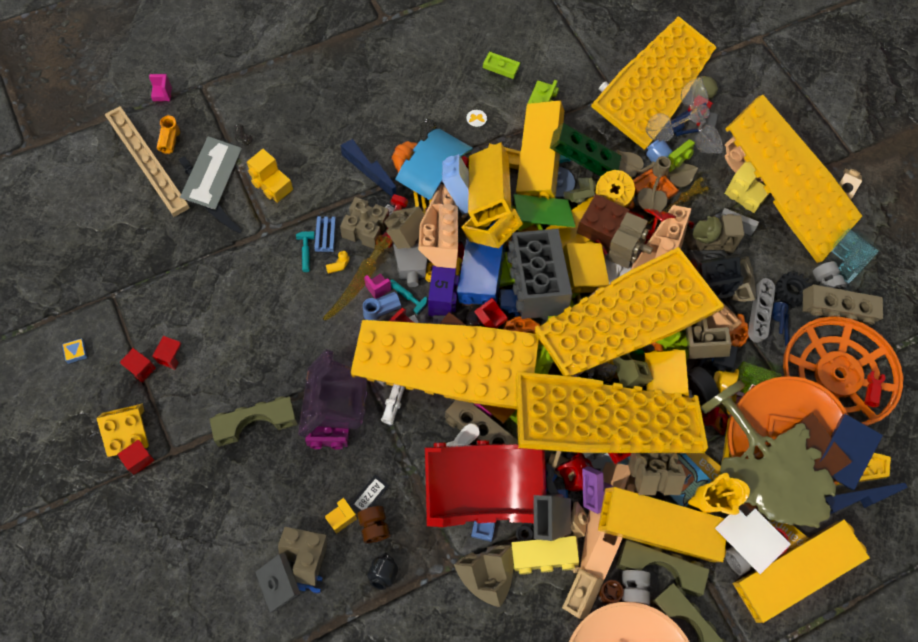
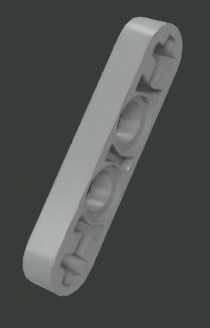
(765, 311)

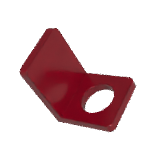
(713, 417)

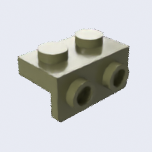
(587, 189)

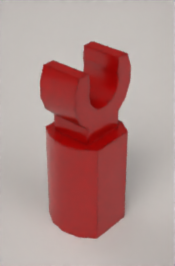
(874, 390)

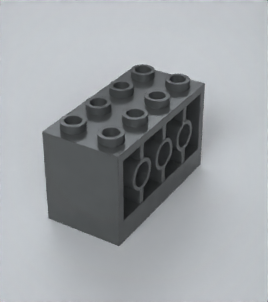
(539, 273)

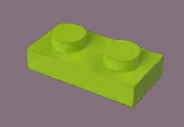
(501, 65)
(682, 153)

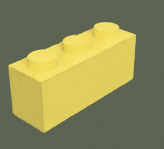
(545, 555)

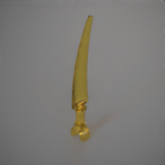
(695, 189)
(358, 281)

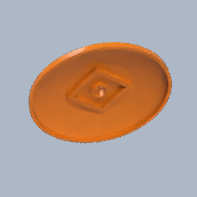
(780, 405)

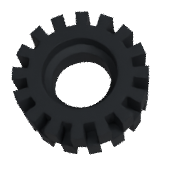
(785, 295)

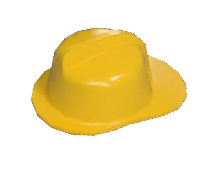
(726, 379)

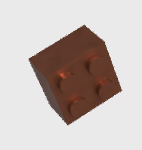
(601, 220)

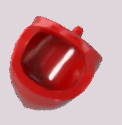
(574, 464)

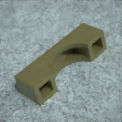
(632, 372)
(228, 426)
(689, 576)
(675, 605)

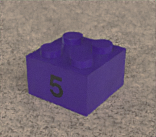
(442, 291)

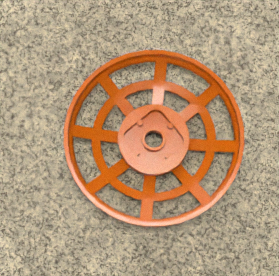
(847, 364)

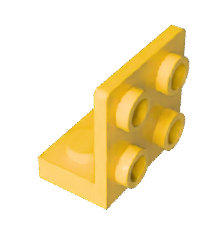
(122, 428)

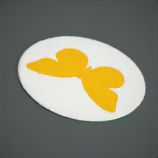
(476, 118)

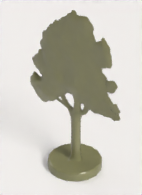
(784, 479)

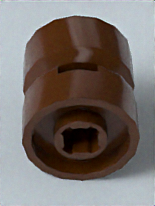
(373, 522)

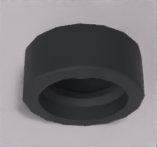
(702, 385)

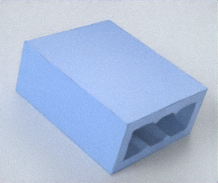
(456, 180)

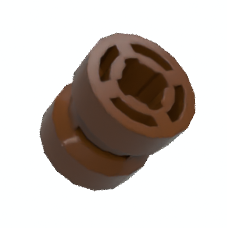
(614, 590)

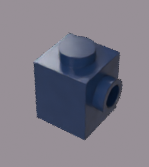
(508, 303)

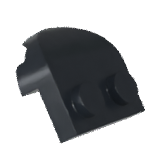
(722, 274)

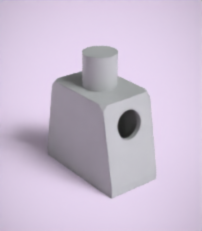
(410, 264)

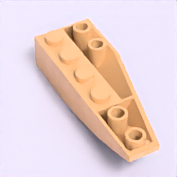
(440, 230)
(667, 235)
(598, 546)

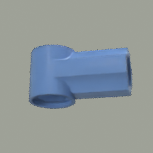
(381, 305)

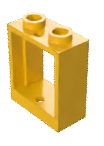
(495, 235)

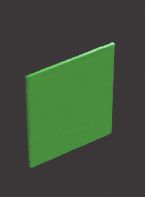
(543, 210)

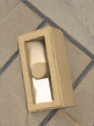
(582, 594)

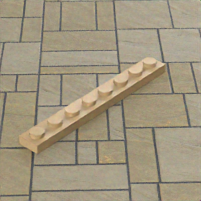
(147, 161)

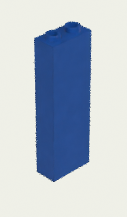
(480, 273)

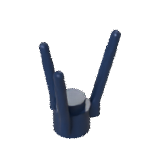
(678, 129)
(780, 314)

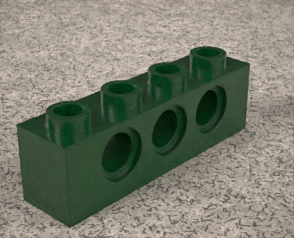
(584, 150)

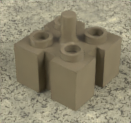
(364, 222)
(629, 240)
(657, 473)

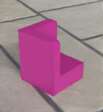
(160, 87)
(378, 285)

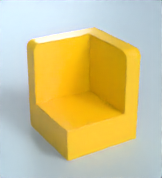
(341, 516)

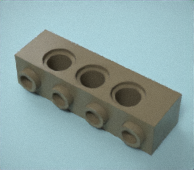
(842, 303)
(463, 409)

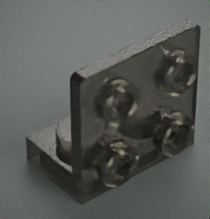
(602, 372)

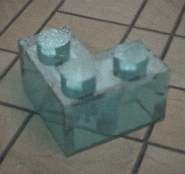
(854, 252)

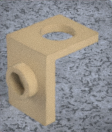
(853, 177)
(555, 461)
(578, 521)

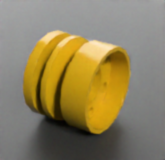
(618, 179)

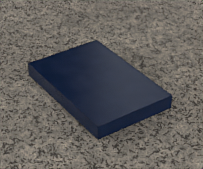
(858, 444)

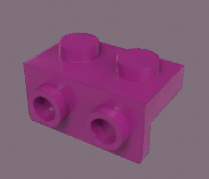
(328, 437)

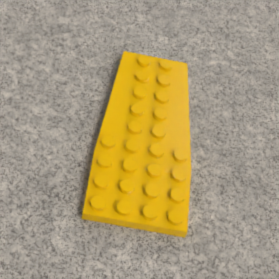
(654, 80)
(795, 177)
(629, 314)
(446, 360)
(603, 418)

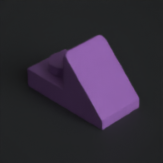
(593, 489)

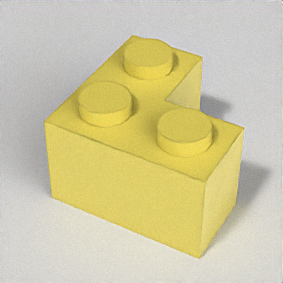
(746, 189)

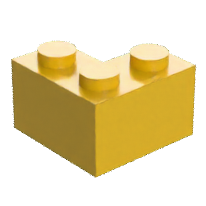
(268, 177)

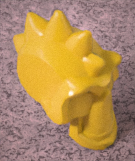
(721, 495)

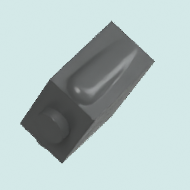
(551, 517)

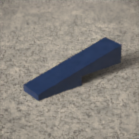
(373, 171)
(866, 497)

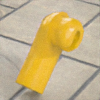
(340, 264)

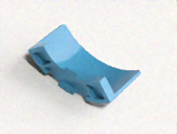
(424, 168)

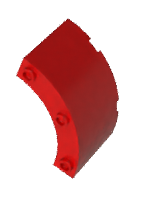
(482, 483)

